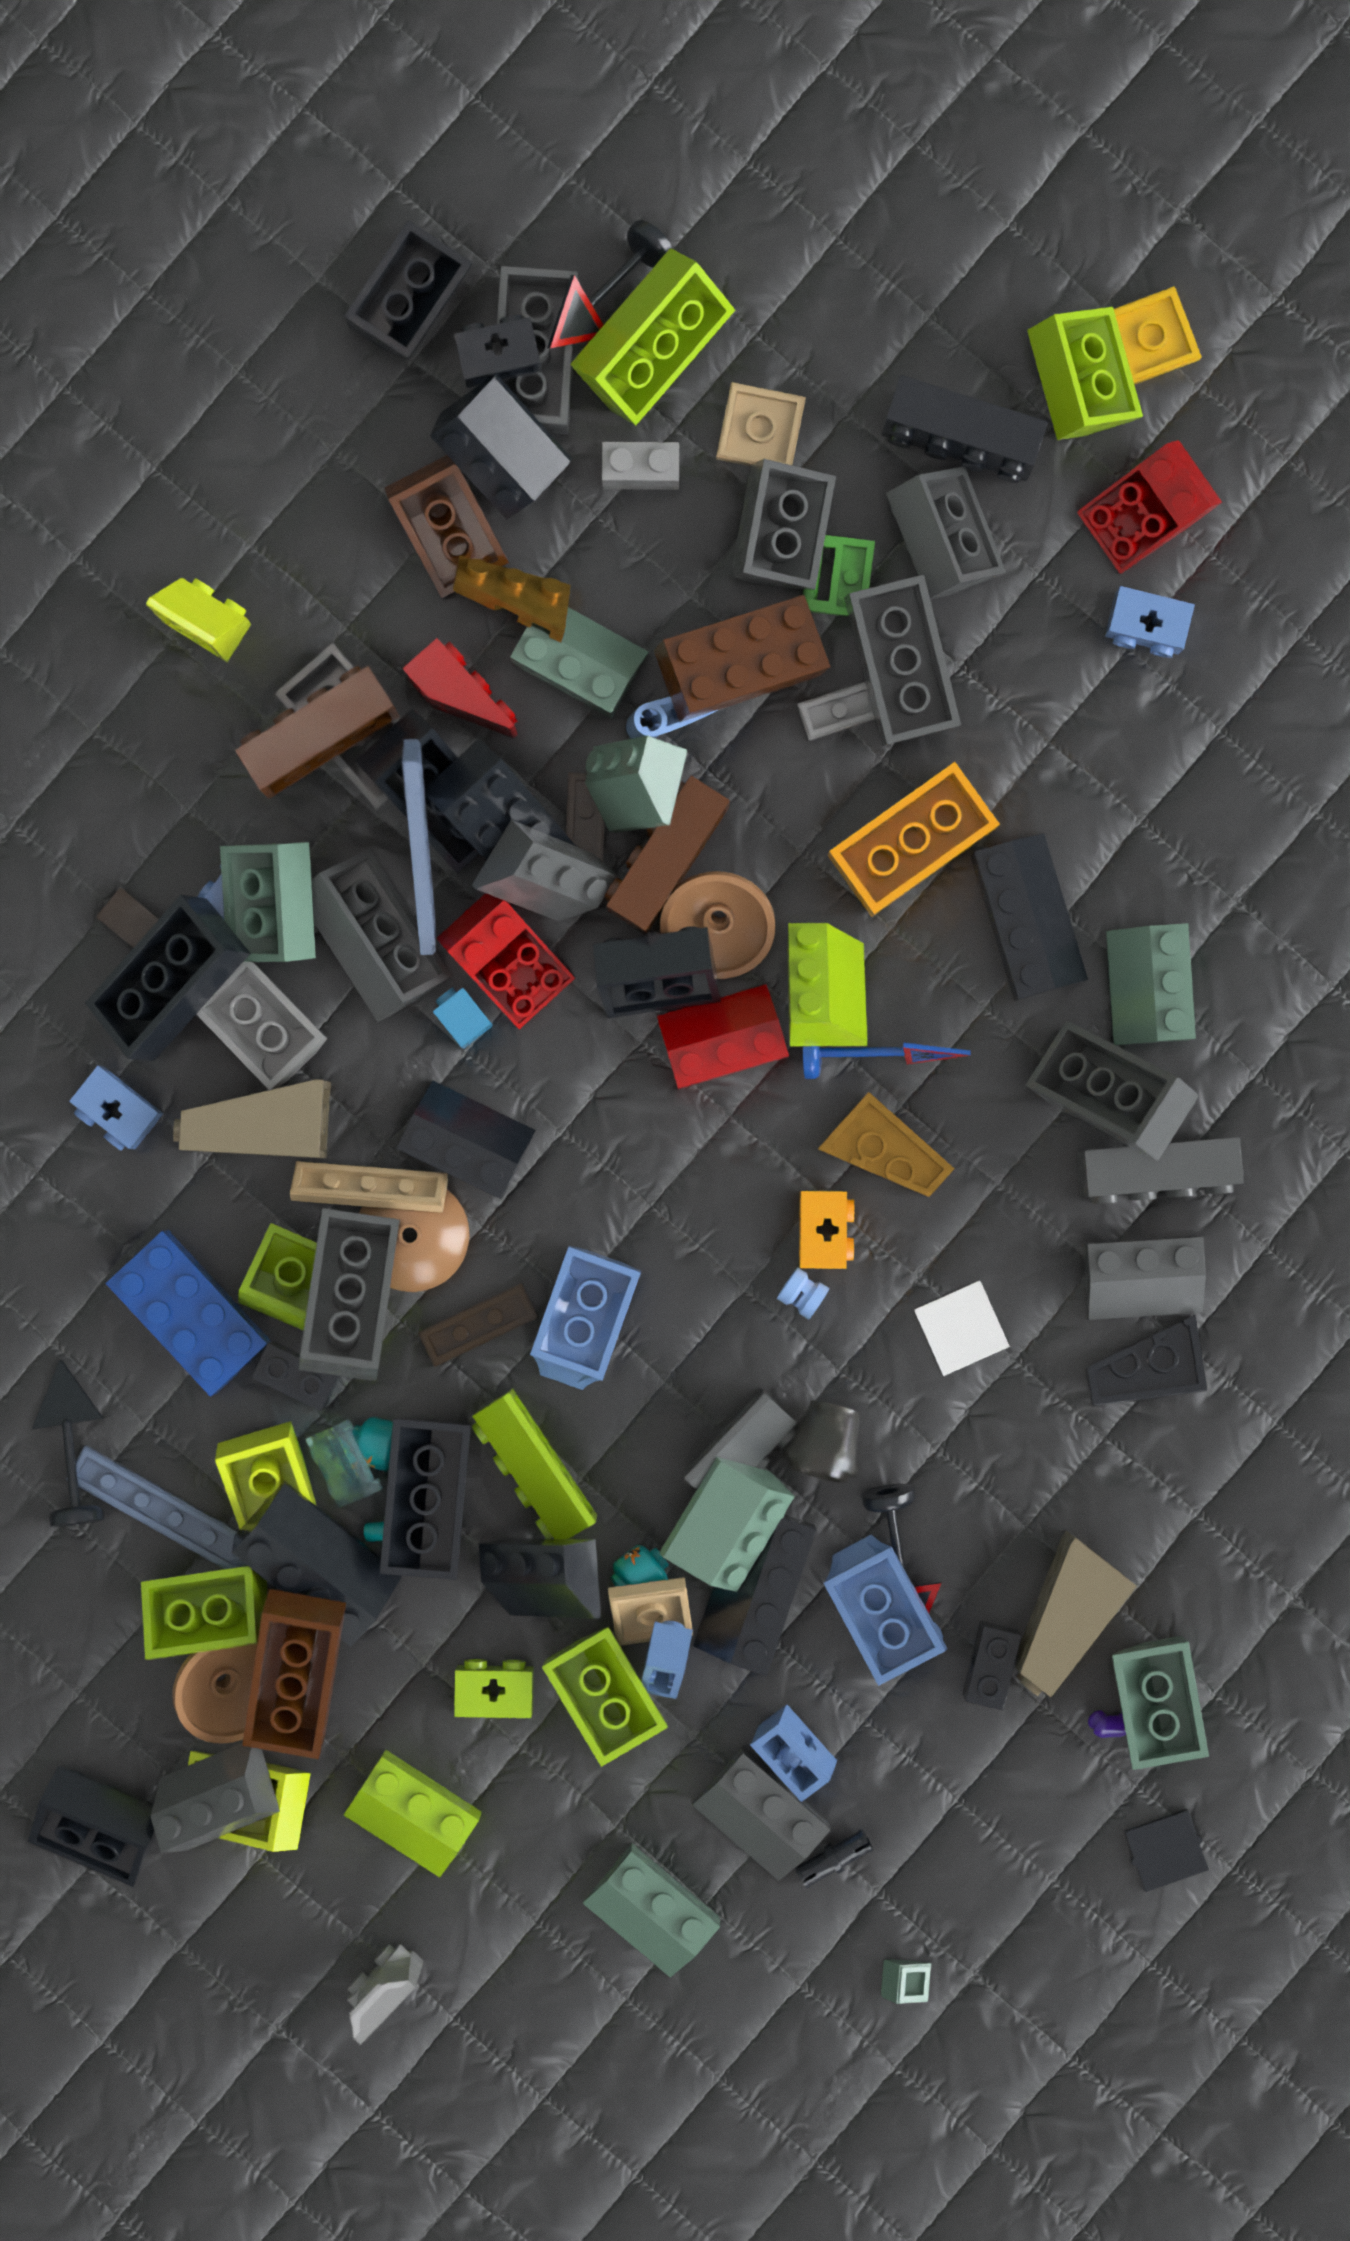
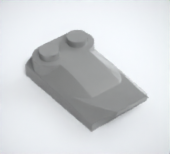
(261, 1026)
(382, 1989)

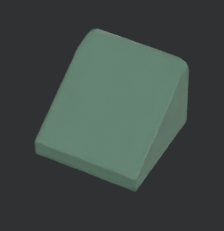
(905, 1981)

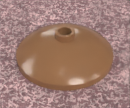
(738, 938)
(436, 1251)
(210, 1707)

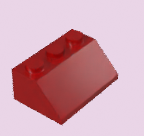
(722, 1037)

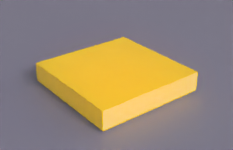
(1156, 335)

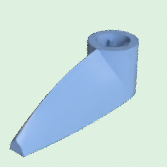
(661, 714)

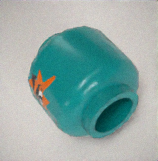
(375, 1442)
(639, 1567)

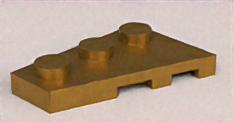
(526, 595)
(887, 1147)

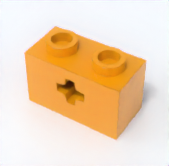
(813, 1249)

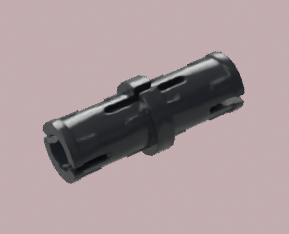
(834, 1858)

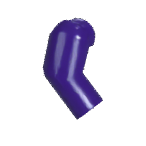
(1106, 1726)

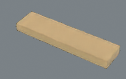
(369, 1186)

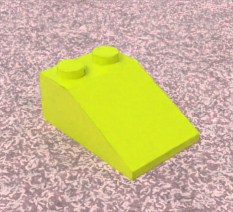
(200, 616)
(258, 1465)
(283, 1828)

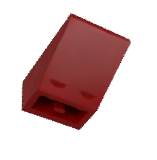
(1149, 506)
(448, 687)
(505, 958)

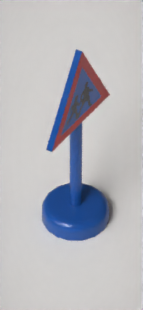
(913, 1054)

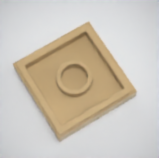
(760, 425)
(640, 1605)

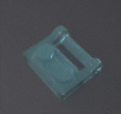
(342, 1464)

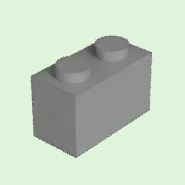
(640, 465)

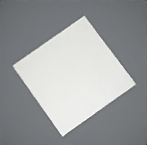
(961, 1328)

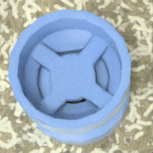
(807, 1301)

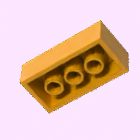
(913, 839)

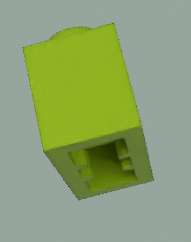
(511, 1702)

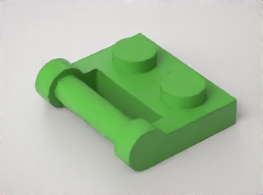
(849, 574)

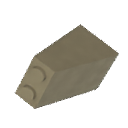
(270, 1122)
(1069, 1615)

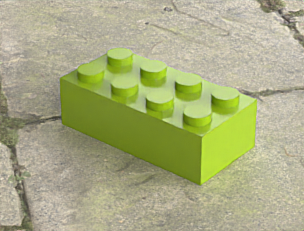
(653, 336)

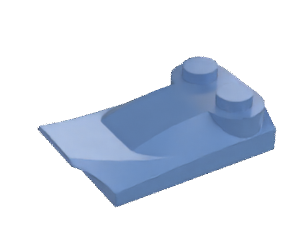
(583, 1317)
(882, 1609)

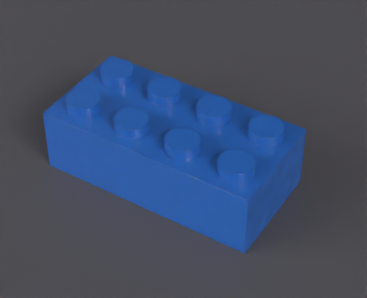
(188, 1312)

